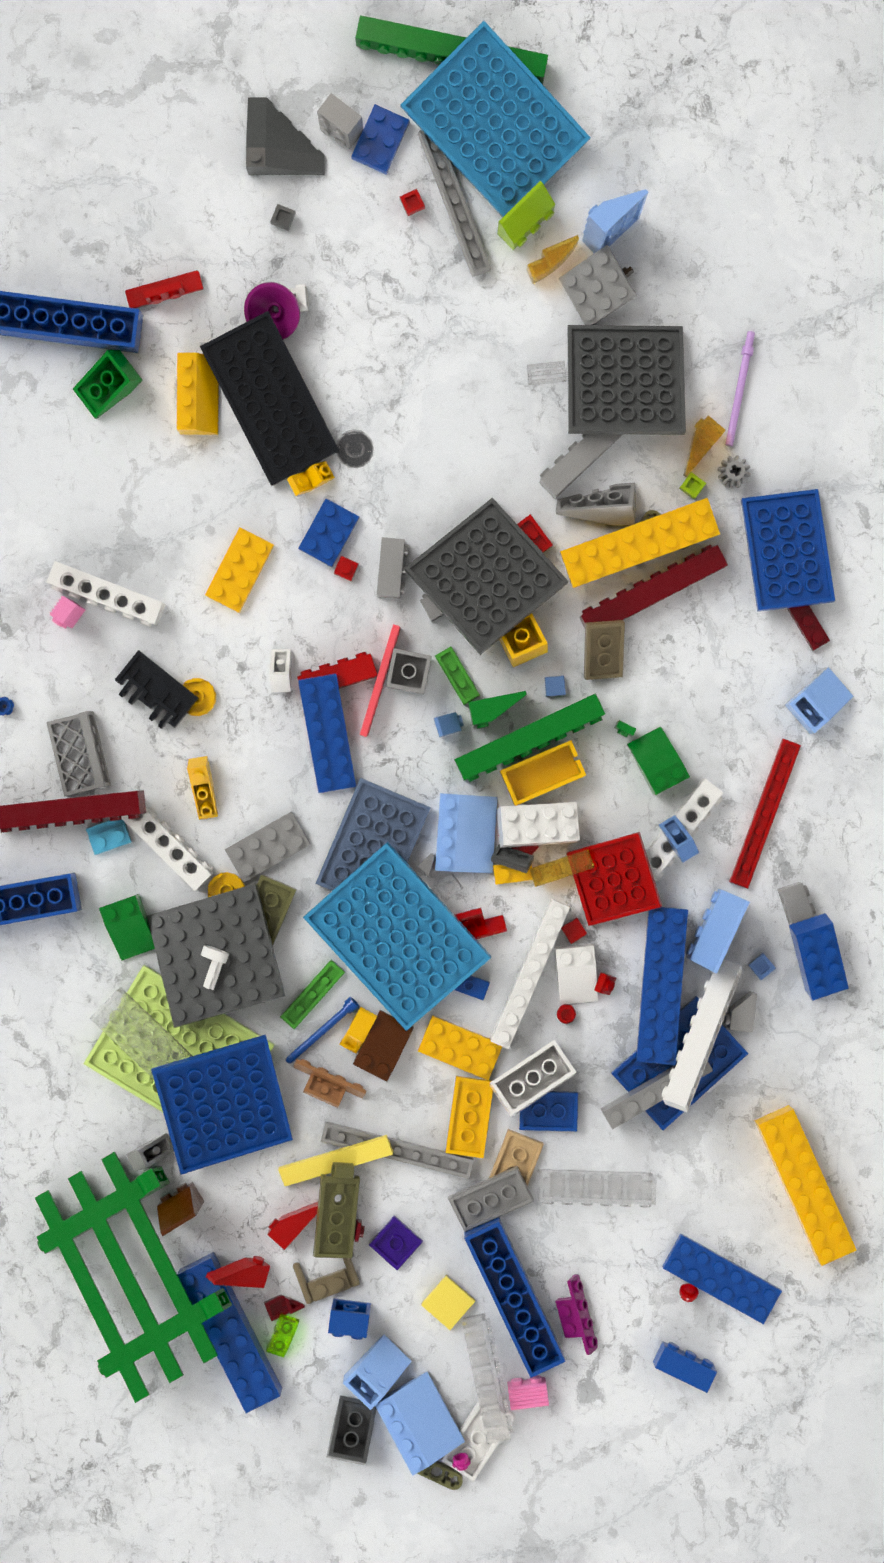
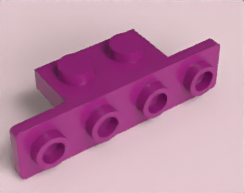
(575, 1315)

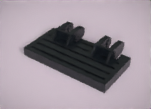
(156, 687)

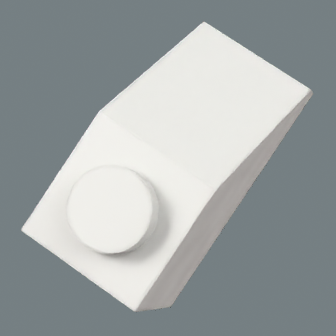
(280, 670)

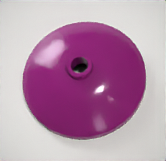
(271, 294)

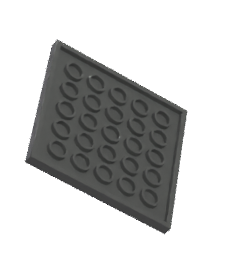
(626, 380)
(486, 576)
(227, 922)

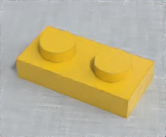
(508, 875)

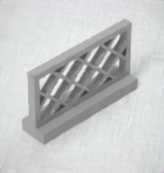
(93, 747)

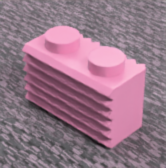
(66, 612)
(528, 1393)

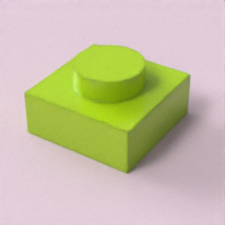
(692, 485)

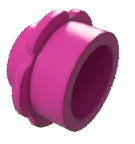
(461, 1461)

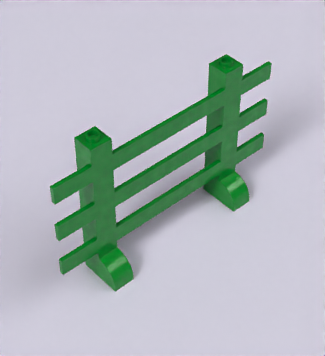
(95, 1217)

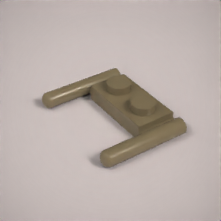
(328, 1284)

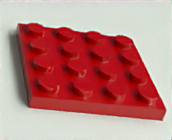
(619, 881)

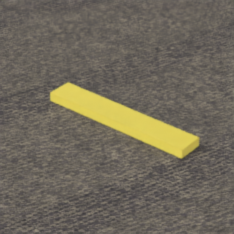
(322, 1163)

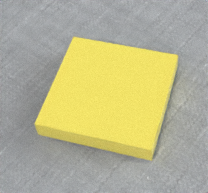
(448, 1302)

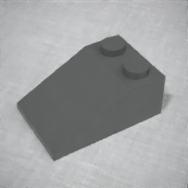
(351, 1431)

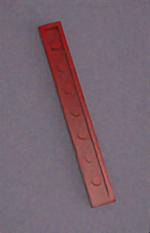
(765, 813)

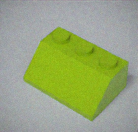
(526, 216)

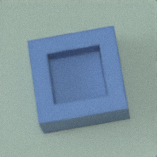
(555, 686)
(761, 966)

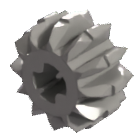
(735, 465)

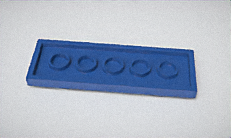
(327, 733)
(722, 1278)

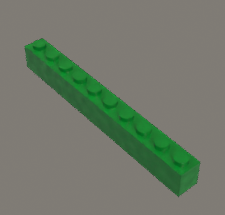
(427, 44)

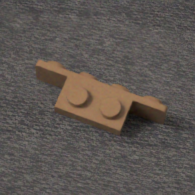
(326, 1086)

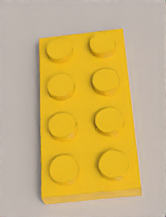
(239, 570)
(459, 1047)
(469, 1117)

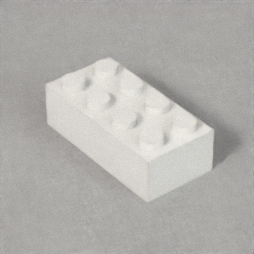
(538, 824)
(532, 1078)

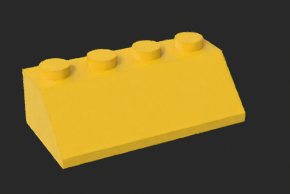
(196, 396)

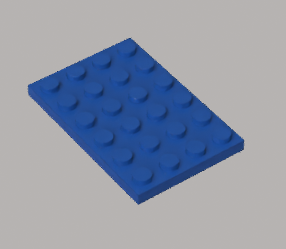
(787, 550)
(723, 1057)

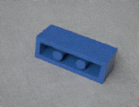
(685, 1366)

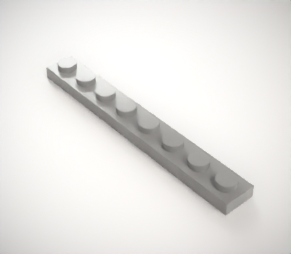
(456, 207)
(402, 1150)

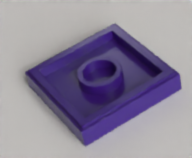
(395, 1242)

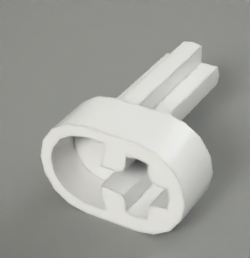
(301, 294)
(218, 958)

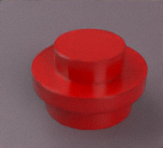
(566, 1014)
(688, 1292)

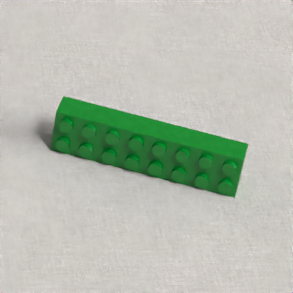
(530, 736)

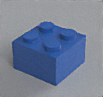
(349, 1318)

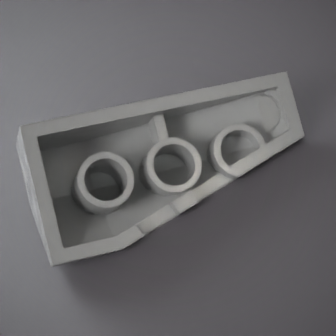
(611, 506)

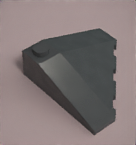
(276, 145)

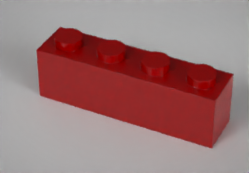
(347, 671)

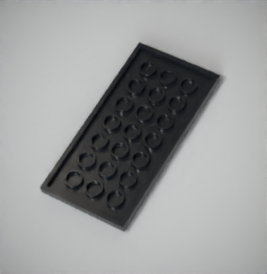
(269, 398)

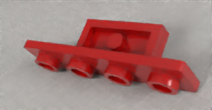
(164, 289)
(481, 928)

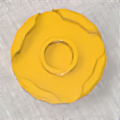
(205, 693)
(223, 883)

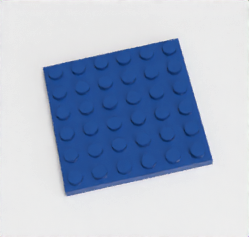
(222, 1104)

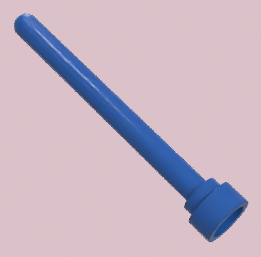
(349, 1007)

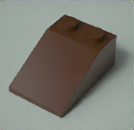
(382, 1046)
(178, 1207)

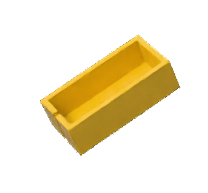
(542, 773)

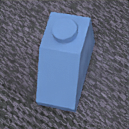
(448, 724)
(679, 838)

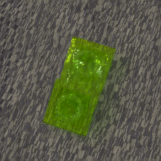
(282, 1336)

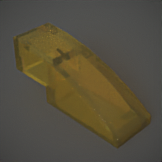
(551, 259)
(561, 868)

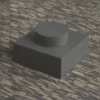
(283, 217)

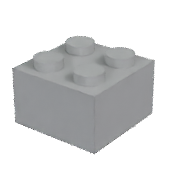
(340, 121)
(408, 671)

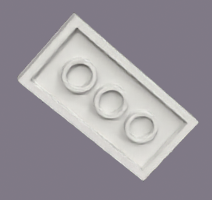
(474, 1445)

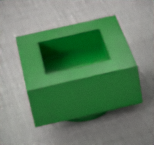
(624, 729)

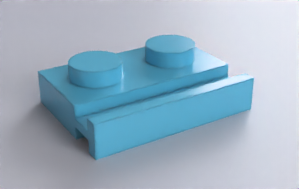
(108, 836)

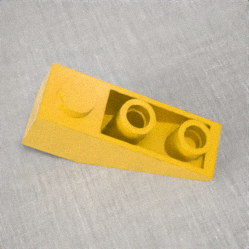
(202, 787)

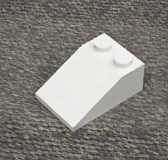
(576, 973)

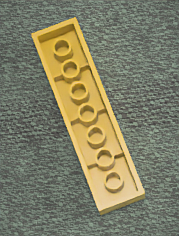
(640, 543)
(805, 1185)

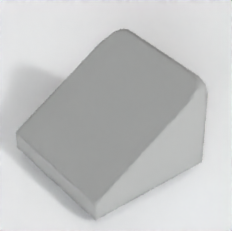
(426, 864)

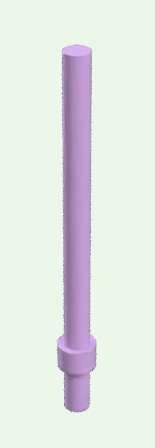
(747, 352)

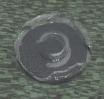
(355, 448)

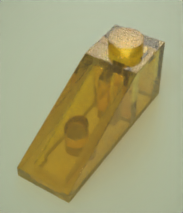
(703, 438)

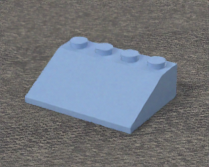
(612, 219)
(466, 833)
(717, 930)
(419, 1423)

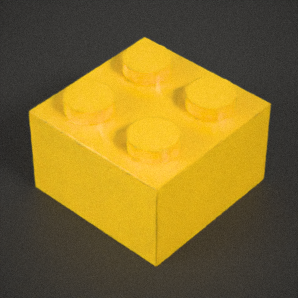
(524, 642)

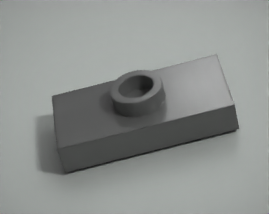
(512, 858)

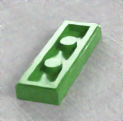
(457, 675)

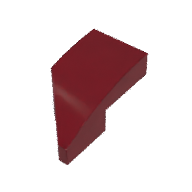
(282, 1305)

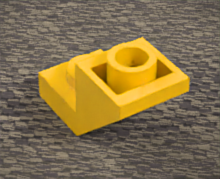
(311, 479)
(358, 1030)

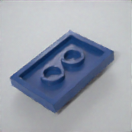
(380, 139)
(328, 532)
(551, 1113)

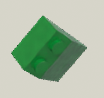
(107, 383)
(488, 709)
(658, 761)
(128, 926)

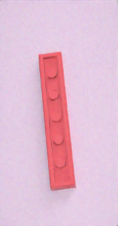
(380, 681)

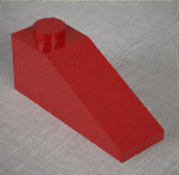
(291, 1224)
(242, 1273)

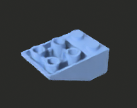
(819, 701)
(376, 1371)

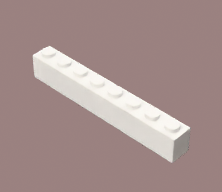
(529, 973)
(702, 1036)

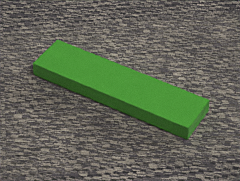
(312, 994)

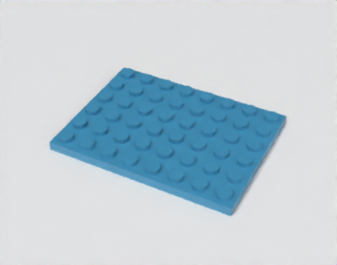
(494, 120)
(397, 936)

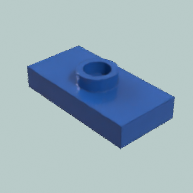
(474, 987)

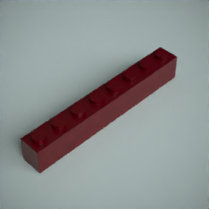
(658, 587)
(72, 809)

